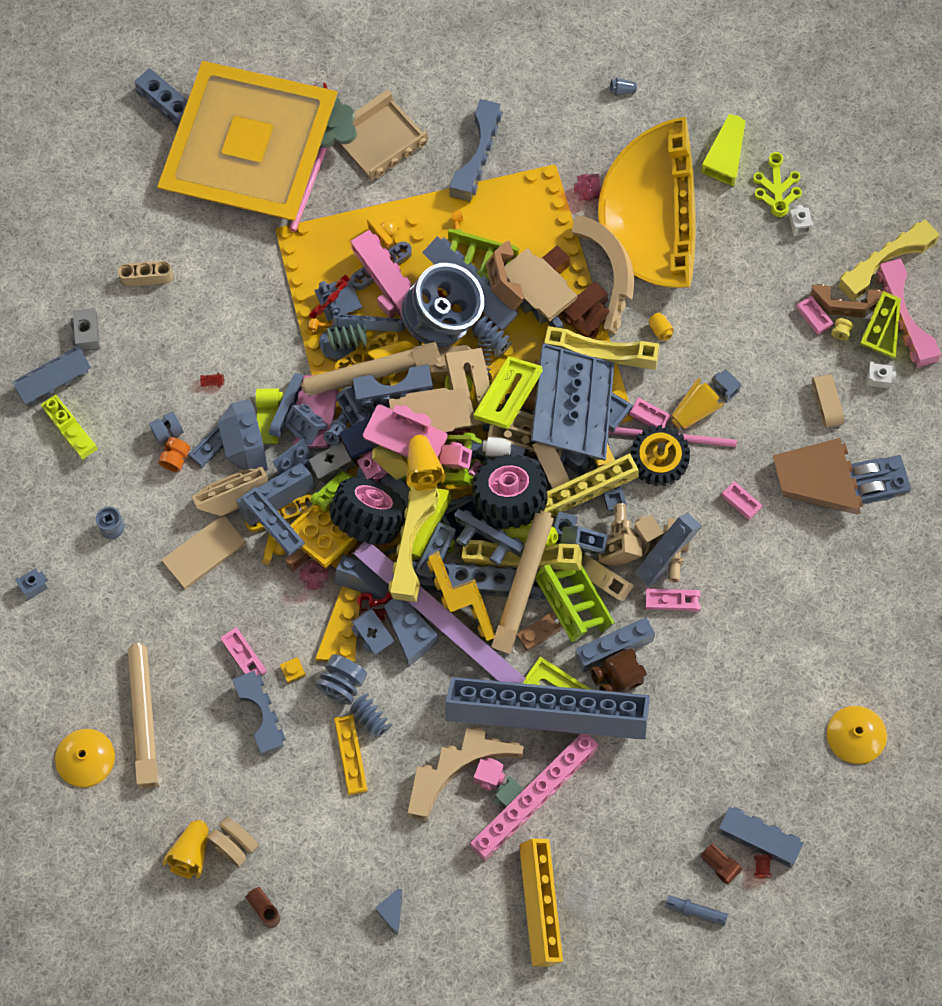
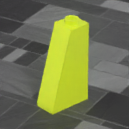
(725, 152)
(428, 528)

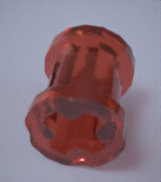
(763, 866)

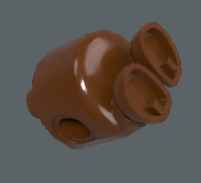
(620, 671)

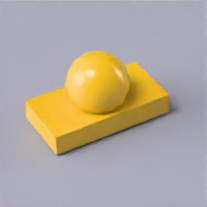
(384, 231)
(270, 548)

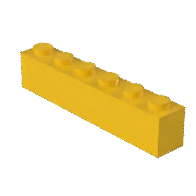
(540, 903)

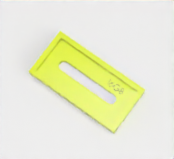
(511, 368)
(545, 670)

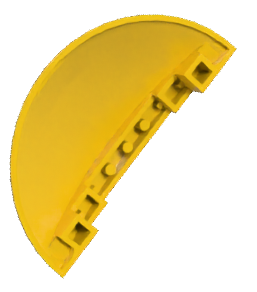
(652, 204)

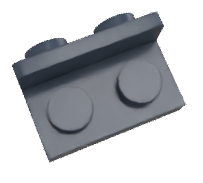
(304, 423)

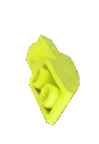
(69, 427)

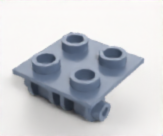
(344, 304)
(293, 456)

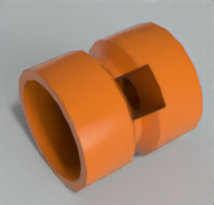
(173, 455)

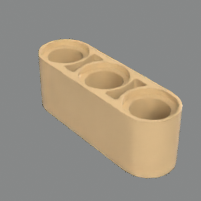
(138, 269)
(828, 400)
(551, 465)

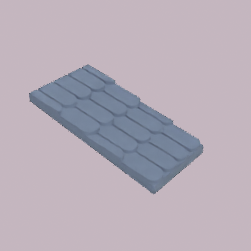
(573, 402)

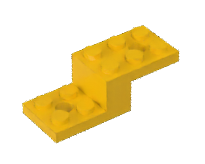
(461, 596)

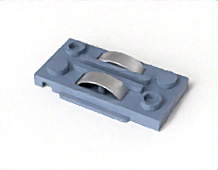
(880, 478)

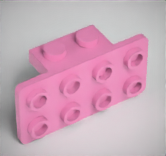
(397, 426)

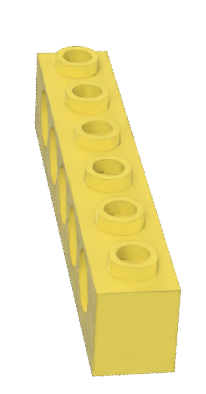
(591, 485)

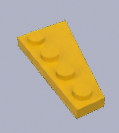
(339, 637)

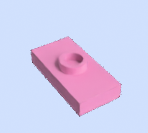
(814, 315)
(649, 414)
(741, 500)

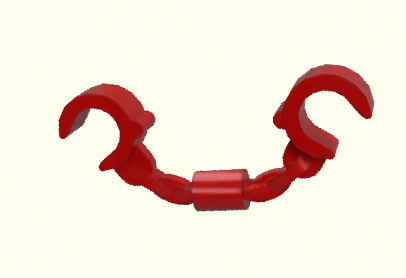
(341, 284)
(373, 602)

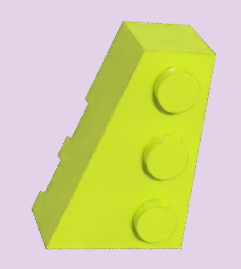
(882, 328)

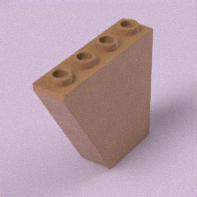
(819, 476)

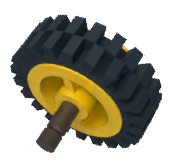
(660, 455)

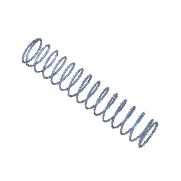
(486, 345)

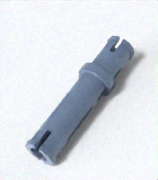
(696, 910)

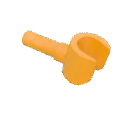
(457, 217)
(314, 324)

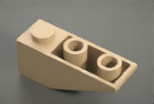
(606, 579)

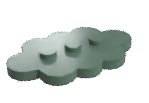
(340, 126)

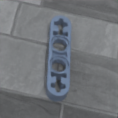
(402, 257)
(371, 323)
(289, 399)

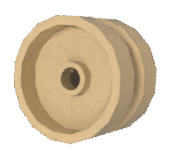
(230, 845)

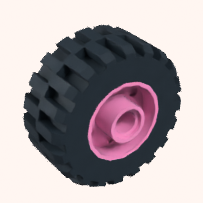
(509, 491)
(367, 510)

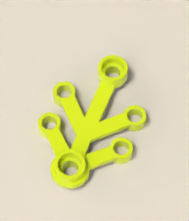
(777, 188)

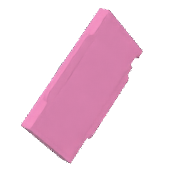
(322, 405)

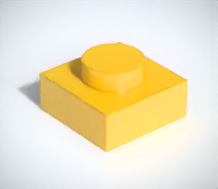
(292, 670)

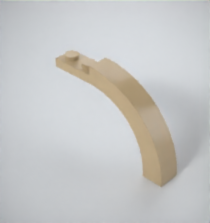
(621, 263)

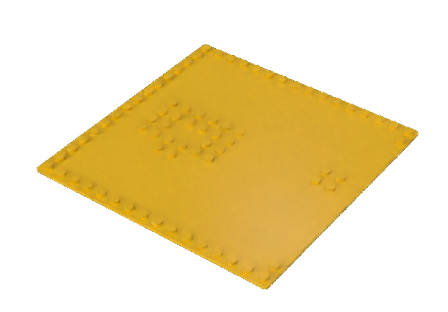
(516, 208)

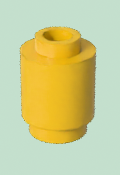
(661, 326)

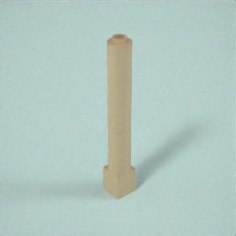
(377, 368)
(523, 582)
(146, 763)

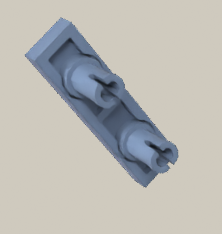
(481, 527)

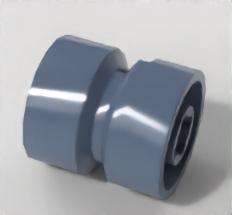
(160, 431)
(110, 522)

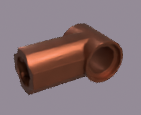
(588, 325)
(724, 867)
(263, 906)

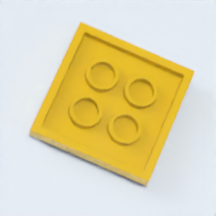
(321, 537)

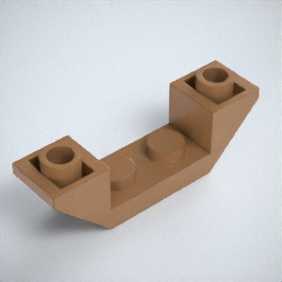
(506, 291)
(822, 293)

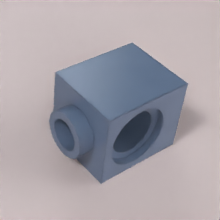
(564, 520)

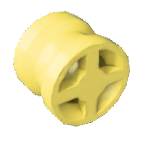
(842, 329)

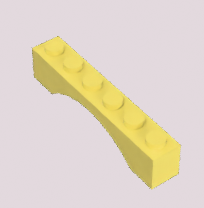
(916, 240)
(635, 354)
(558, 556)
(405, 582)

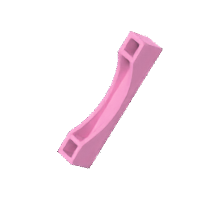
(921, 345)

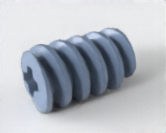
(498, 344)
(368, 716)

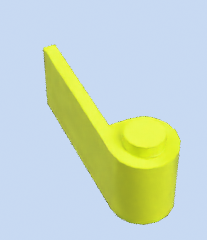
(267, 404)

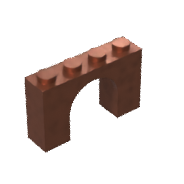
(559, 262)

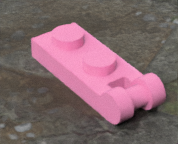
(672, 599)
(242, 652)

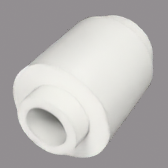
(496, 447)

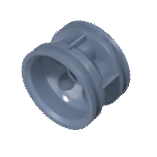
(425, 320)

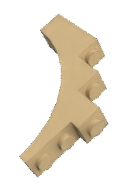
(431, 782)

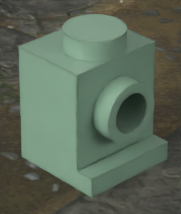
(506, 793)

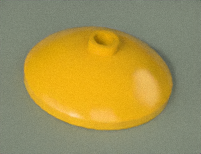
(850, 745)
(91, 768)

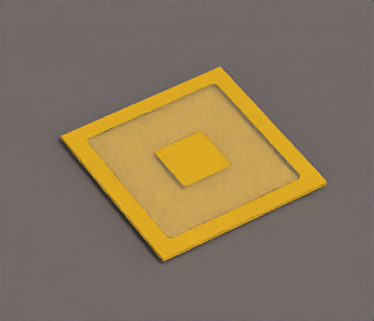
(248, 140)

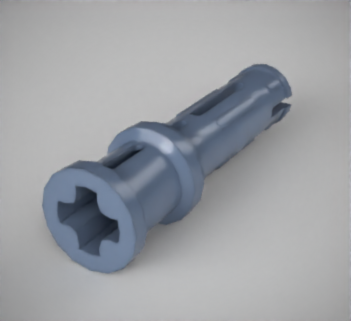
(341, 422)

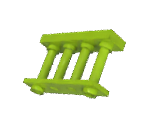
(458, 236)
(462, 476)
(563, 607)

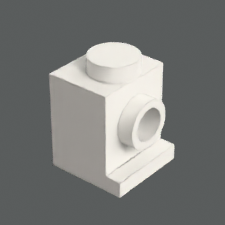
(800, 220)
(875, 378)

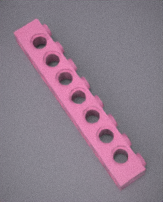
(533, 796)

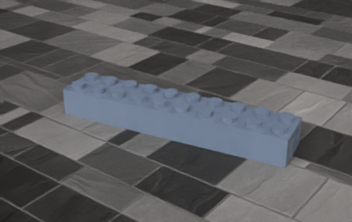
(547, 708)

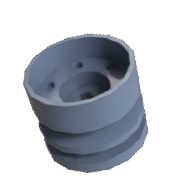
(341, 678)

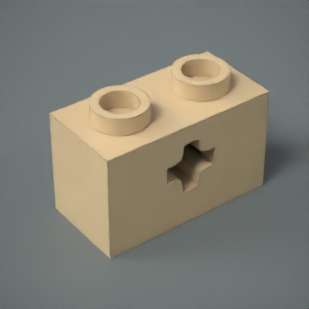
(649, 531)

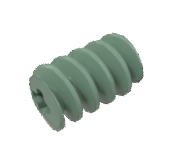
(347, 337)

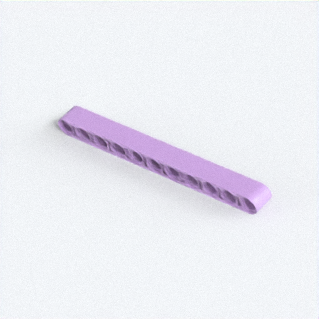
(444, 619)

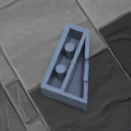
(410, 630)

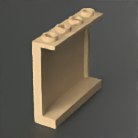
(383, 136)

